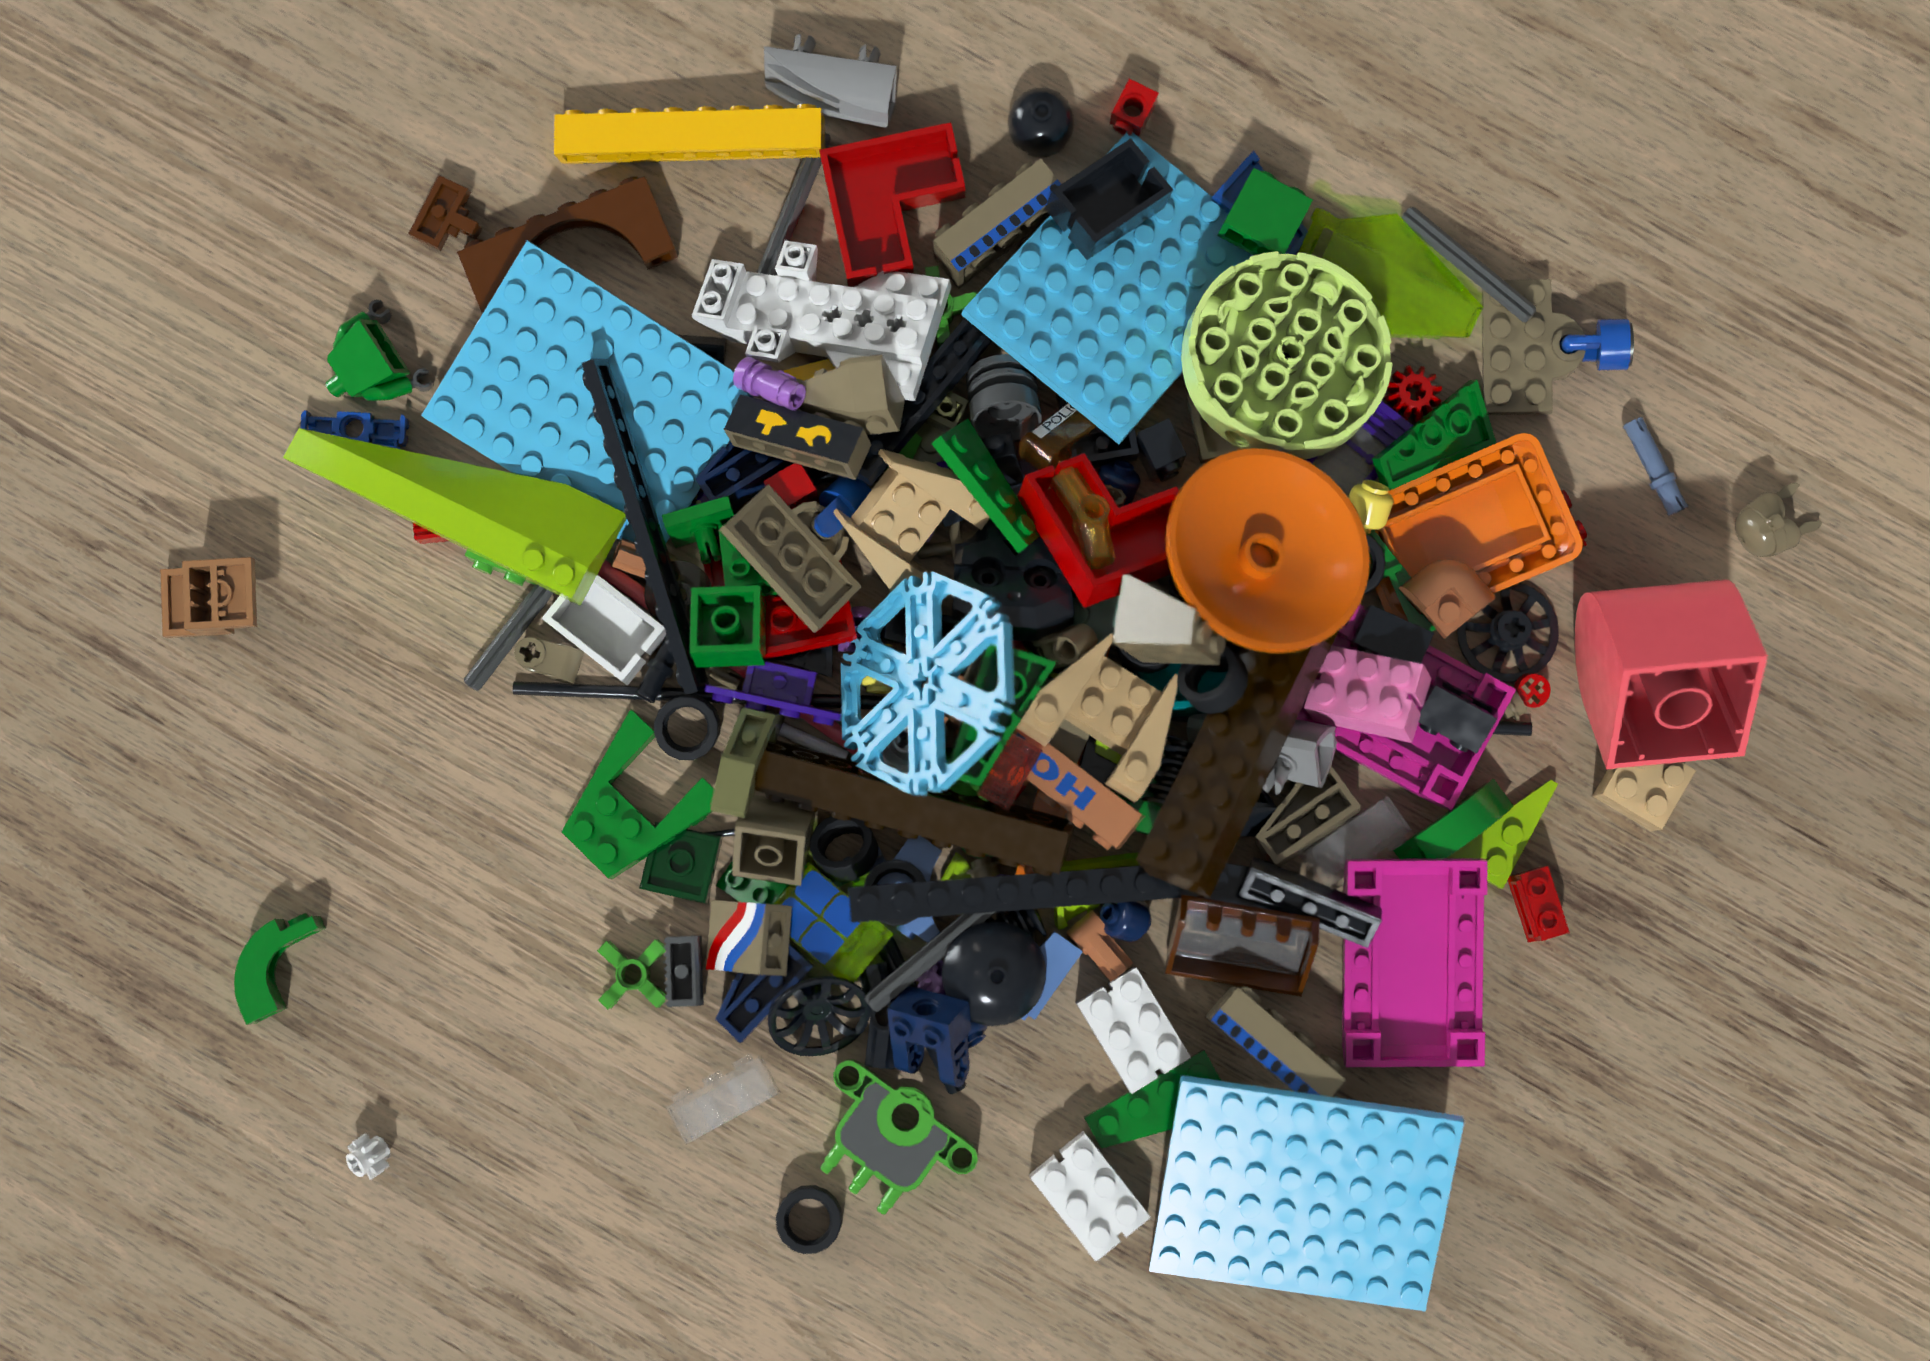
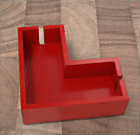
(877, 181)
(1135, 531)

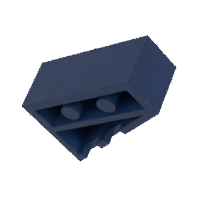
(738, 474)
(753, 995)

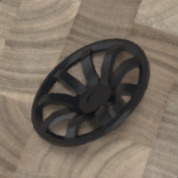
(1510, 632)
(815, 1008)

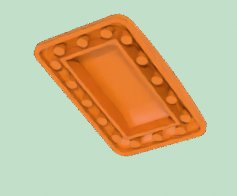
(1486, 510)

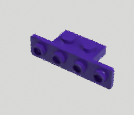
(778, 687)

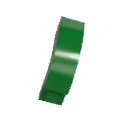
(1458, 826)
(256, 967)

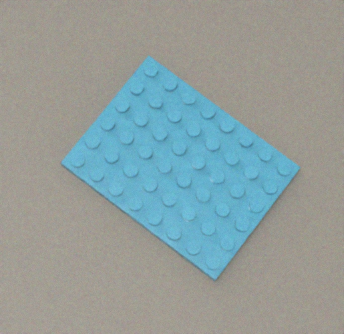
(1113, 324)
(524, 399)
(1305, 1193)

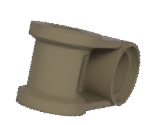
(1066, 645)
(555, 660)

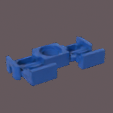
(387, 431)

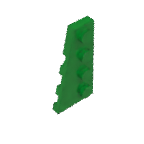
(1441, 437)
(984, 480)
(1149, 1108)

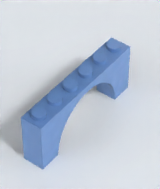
(1056, 950)

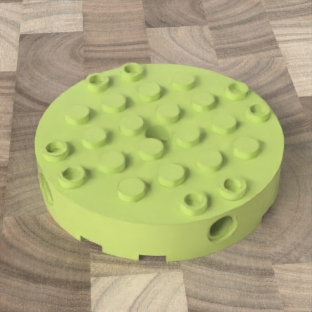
(1298, 308)

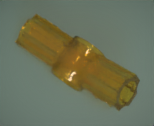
(1080, 502)

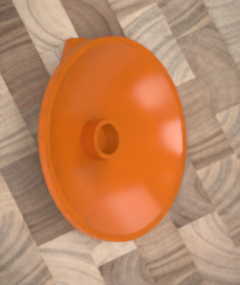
(1267, 550)

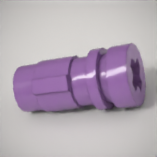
(772, 385)

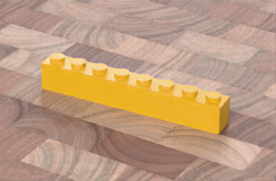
(689, 134)

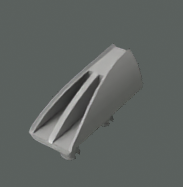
(839, 86)
(1303, 758)

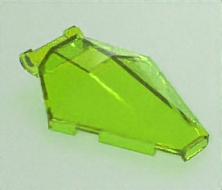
(1399, 272)

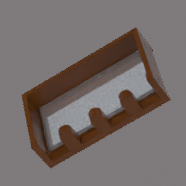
(1242, 945)

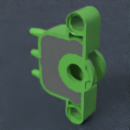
(884, 1149)

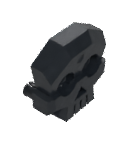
(1030, 608)

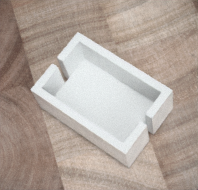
(608, 629)
(1133, 1030)
(1089, 1196)

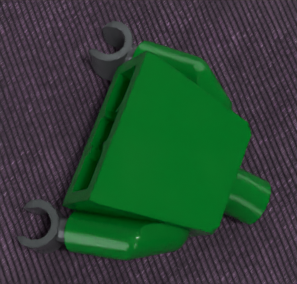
(368, 361)

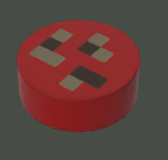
(1533, 689)

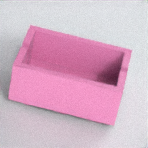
(1369, 693)

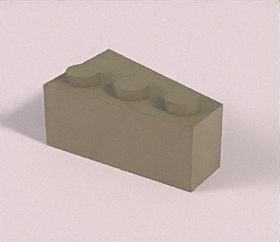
(1306, 818)

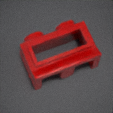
(1538, 904)

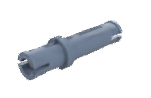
(1662, 479)

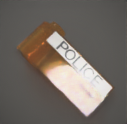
(1053, 438)

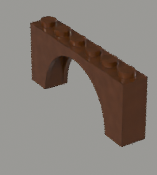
(623, 211)

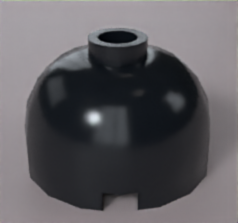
(1040, 122)

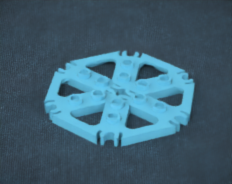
(925, 707)

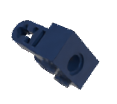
(932, 1021)

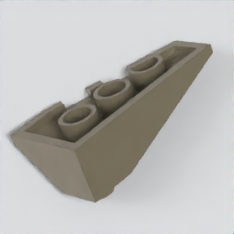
(857, 392)

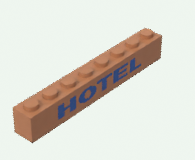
(1077, 792)

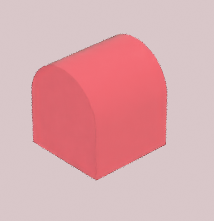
(1668, 672)

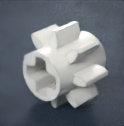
(368, 1156)

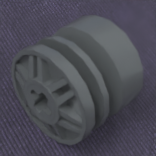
(1002, 397)

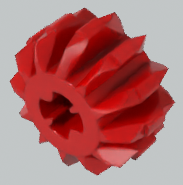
(1424, 391)

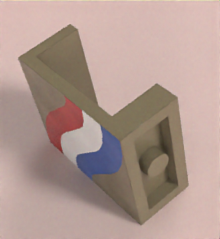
(748, 938)

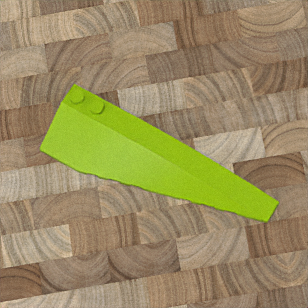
(509, 518)

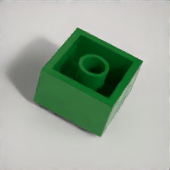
(728, 626)

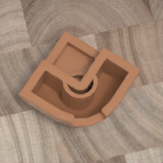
(1447, 594)

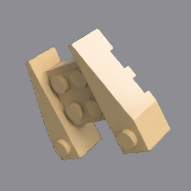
(905, 512)
(1113, 710)

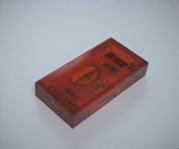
(1009, 772)

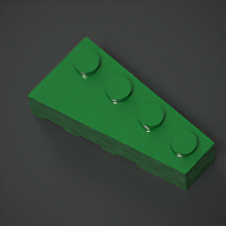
(1028, 677)

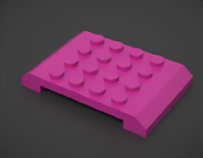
(1429, 763)
(1420, 980)

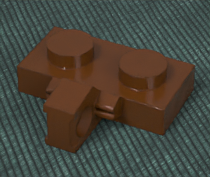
(444, 215)

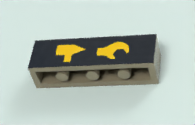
(798, 436)

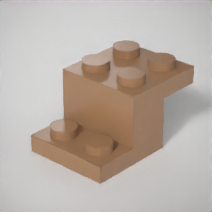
(208, 597)

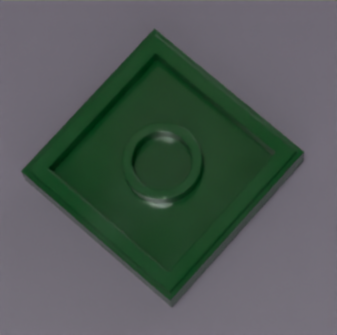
(683, 866)

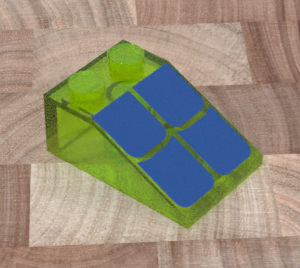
(824, 927)

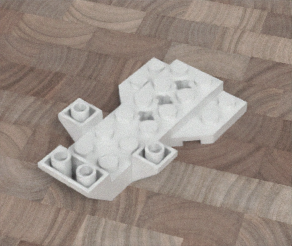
(825, 319)

